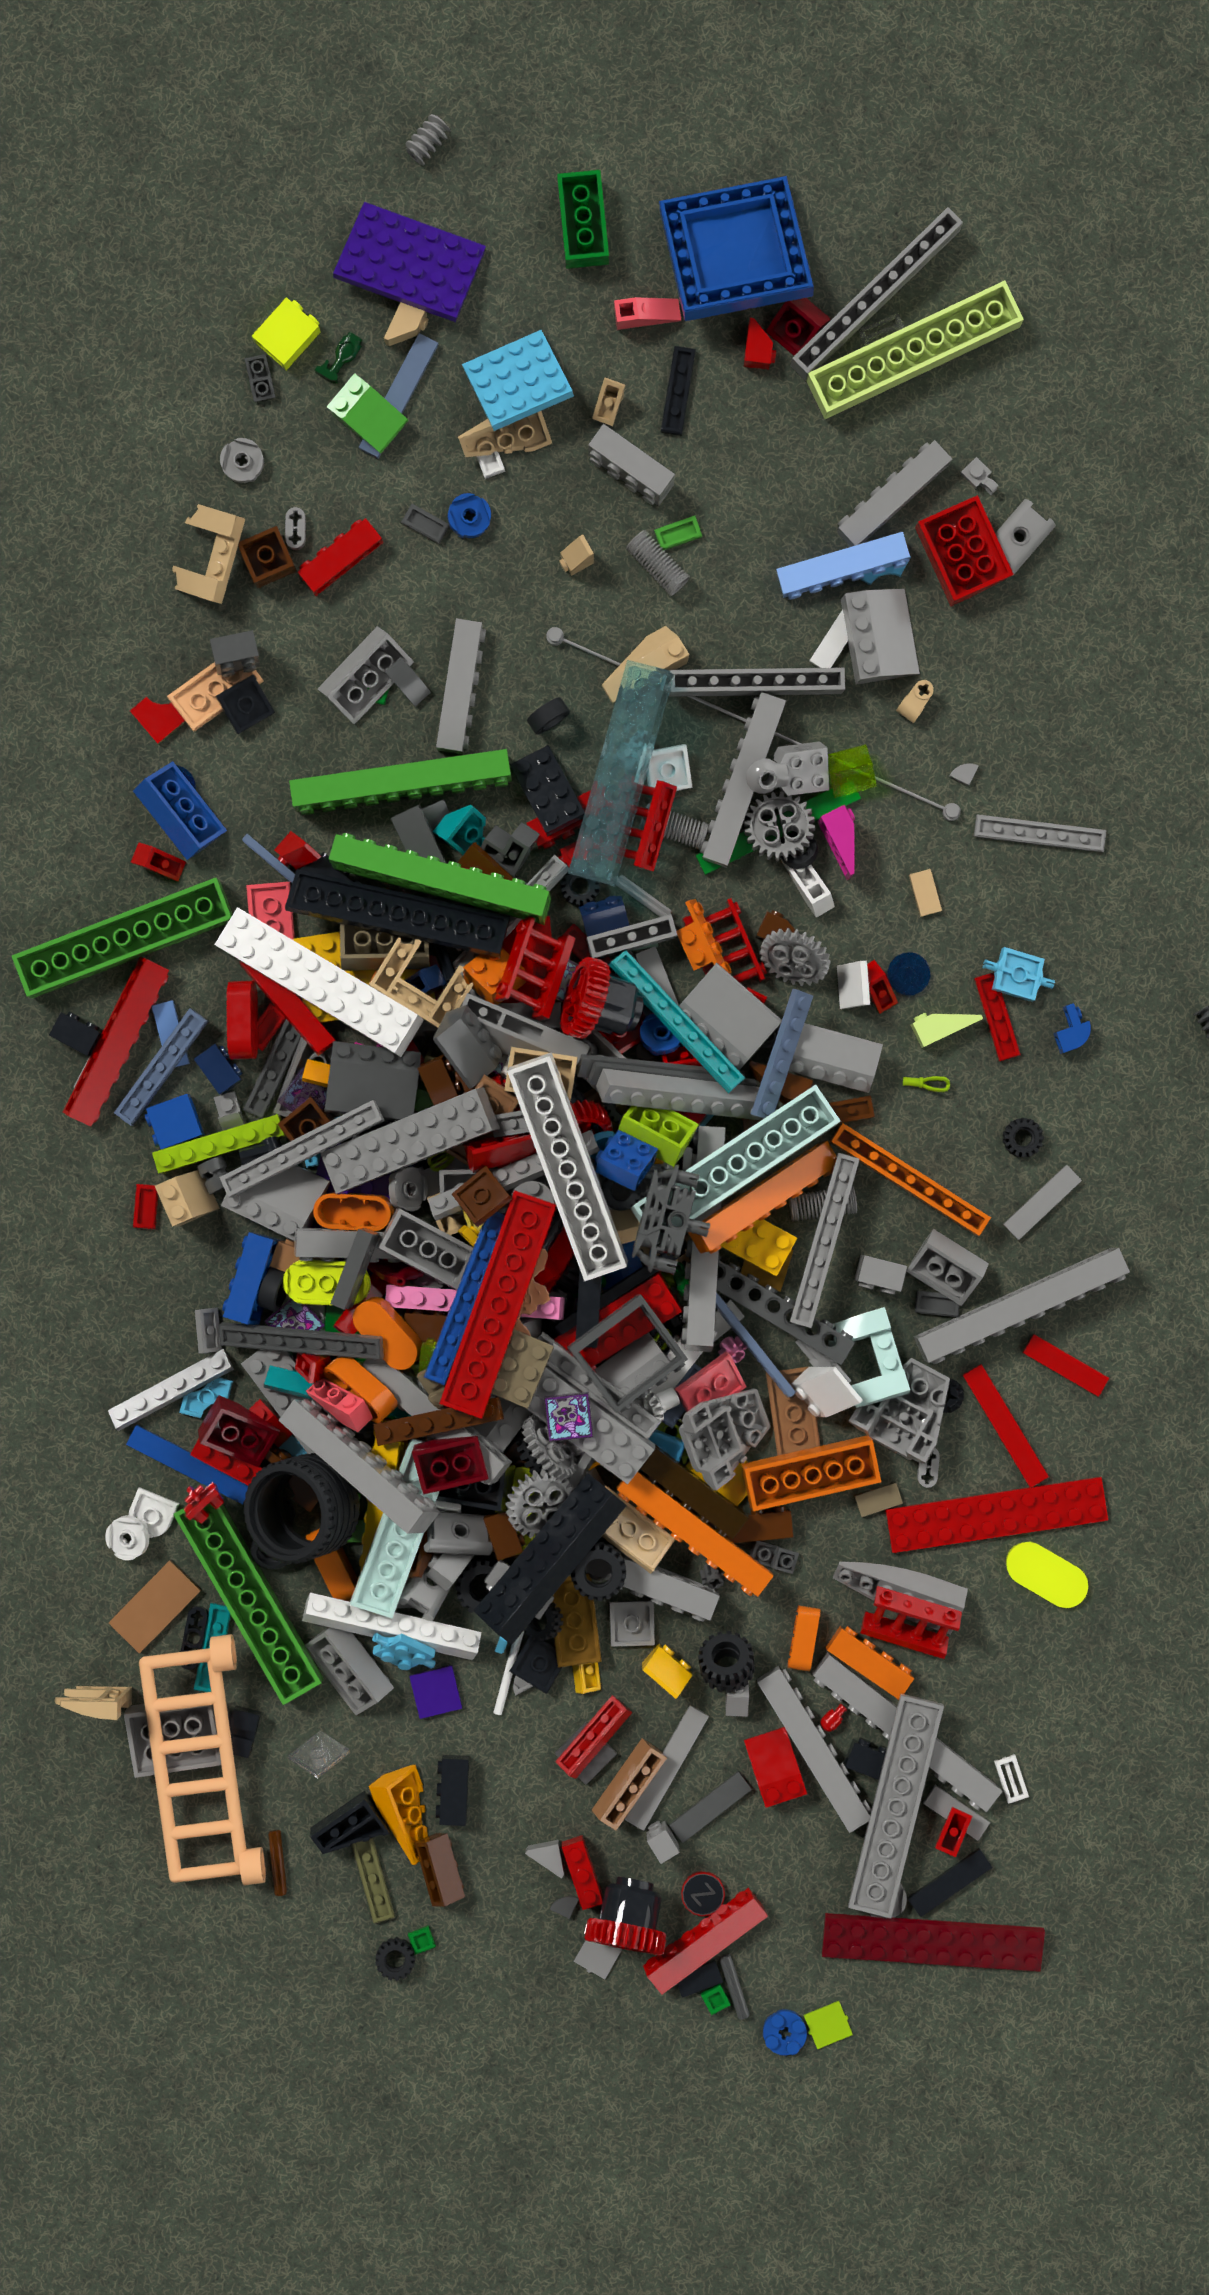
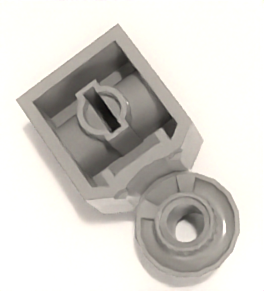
(794, 770)

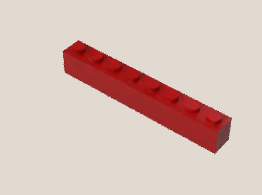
(116, 1041)

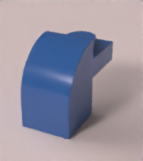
(1076, 1034)

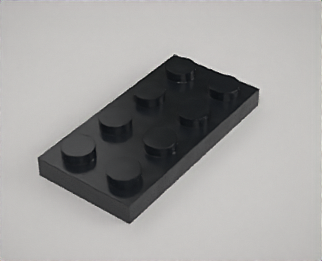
(547, 790)

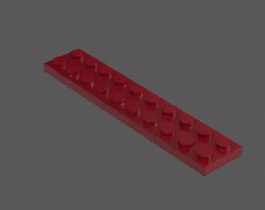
(933, 1942)

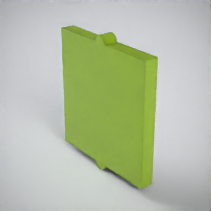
(828, 2024)

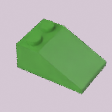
(367, 413)

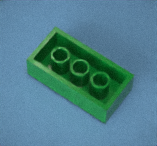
(583, 219)

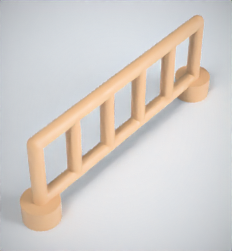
(219, 1658)

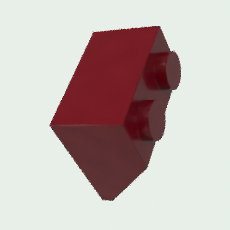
(797, 324)

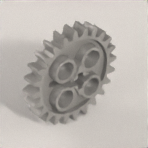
(760, 829)
(795, 957)
(553, 1455)
(538, 1504)

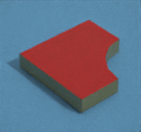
(157, 719)

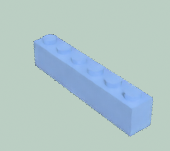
(843, 565)

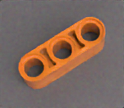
(804, 1638)

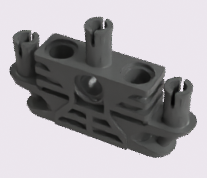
(653, 1215)

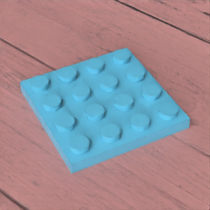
(517, 380)

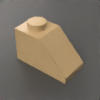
(405, 324)
(576, 556)

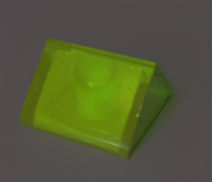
(851, 771)

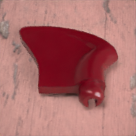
(394, 1273)

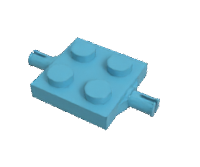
(1018, 974)
(403, 1651)

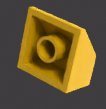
(667, 1669)

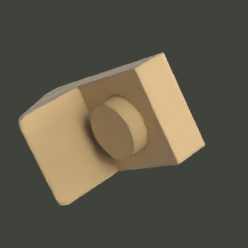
(609, 401)

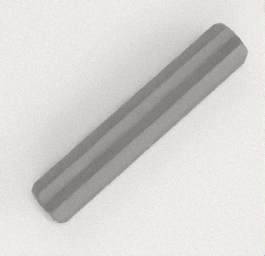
(642, 896)

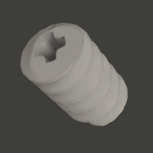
(426, 138)

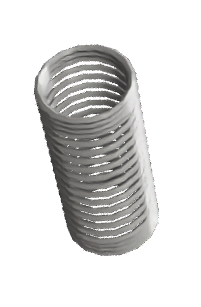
(661, 561)
(692, 835)
(851, 1205)

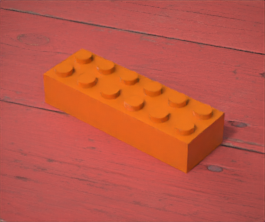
(811, 1473)

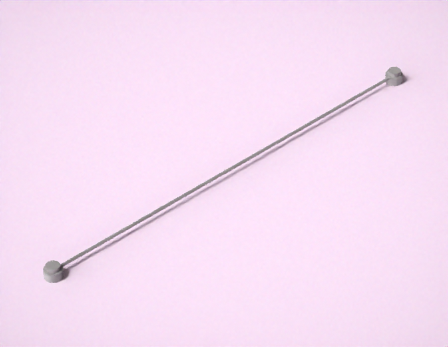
(950, 811)

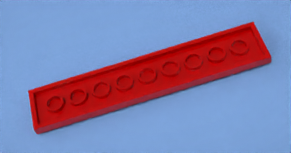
(498, 1304)
(996, 1514)

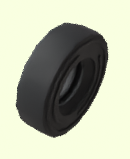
(805, 859)

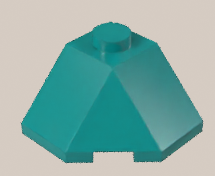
(462, 829)

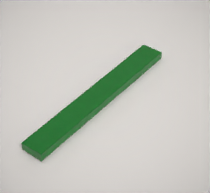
(819, 805)

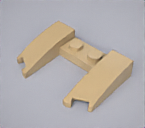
(214, 583)
(389, 983)
(96, 1701)

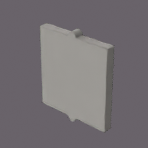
(597, 1958)

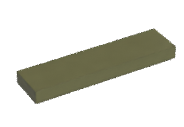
(373, 1880)

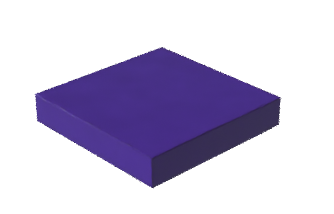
(435, 1691)

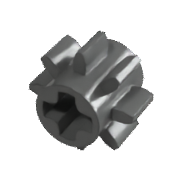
(712, 1577)

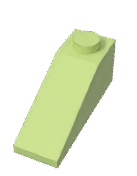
(937, 1026)

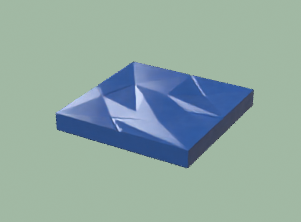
(736, 248)

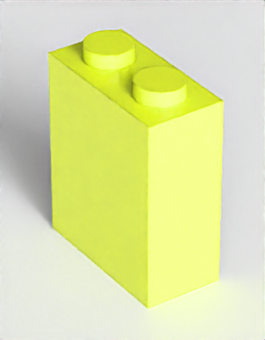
(286, 333)

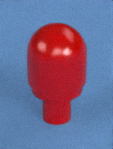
(832, 1718)

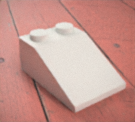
(825, 1391)

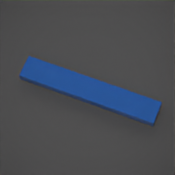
(183, 1462)

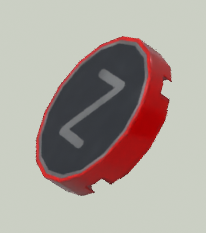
(702, 1893)

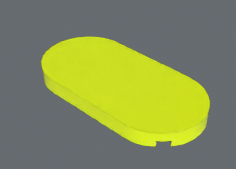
(317, 1282)
(1047, 1574)

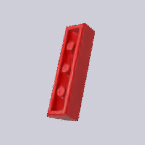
(593, 1737)

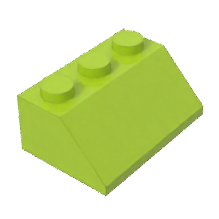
(661, 1129)

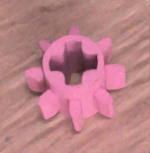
(734, 1347)

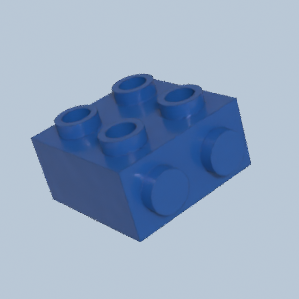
(174, 1122)
(625, 1160)

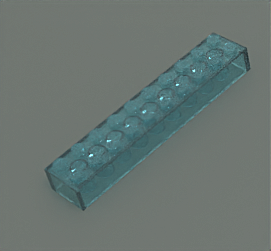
(621, 773)

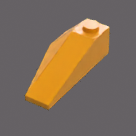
(399, 1804)

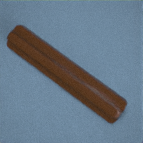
(277, 1863)

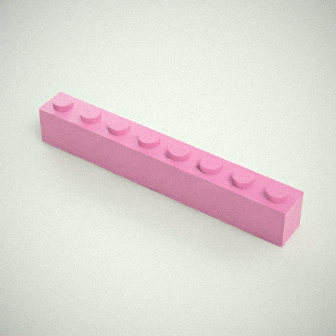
(441, 1300)

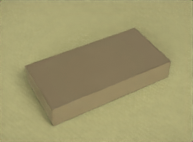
(878, 1499)

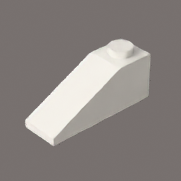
(811, 888)

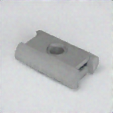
(1031, 526)
(472, 1531)
(424, 1596)

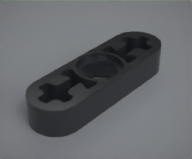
(191, 1620)

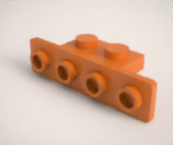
(699, 941)

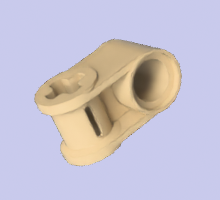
(913, 702)

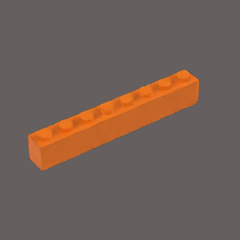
(910, 1179)
(765, 1196)
(700, 1536)

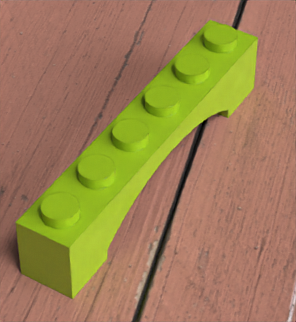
(217, 1144)

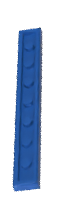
(463, 1302)

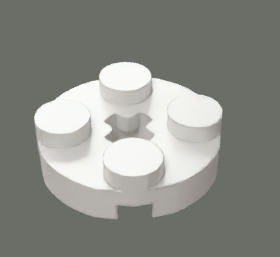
(139, 1537)

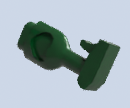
(345, 353)

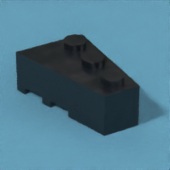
(349, 1824)

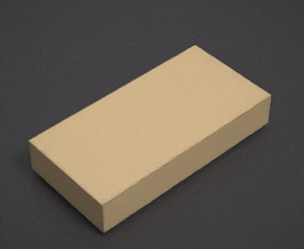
(925, 892)

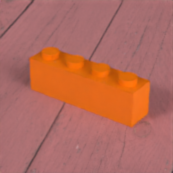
(869, 1662)

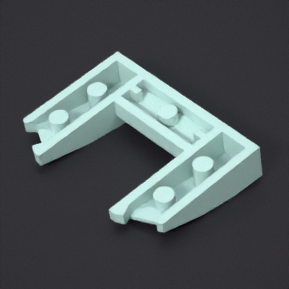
(893, 1377)

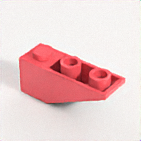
(645, 312)
(341, 1404)

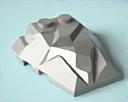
(910, 1421)
(722, 1433)

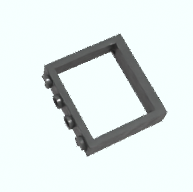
(657, 1378)

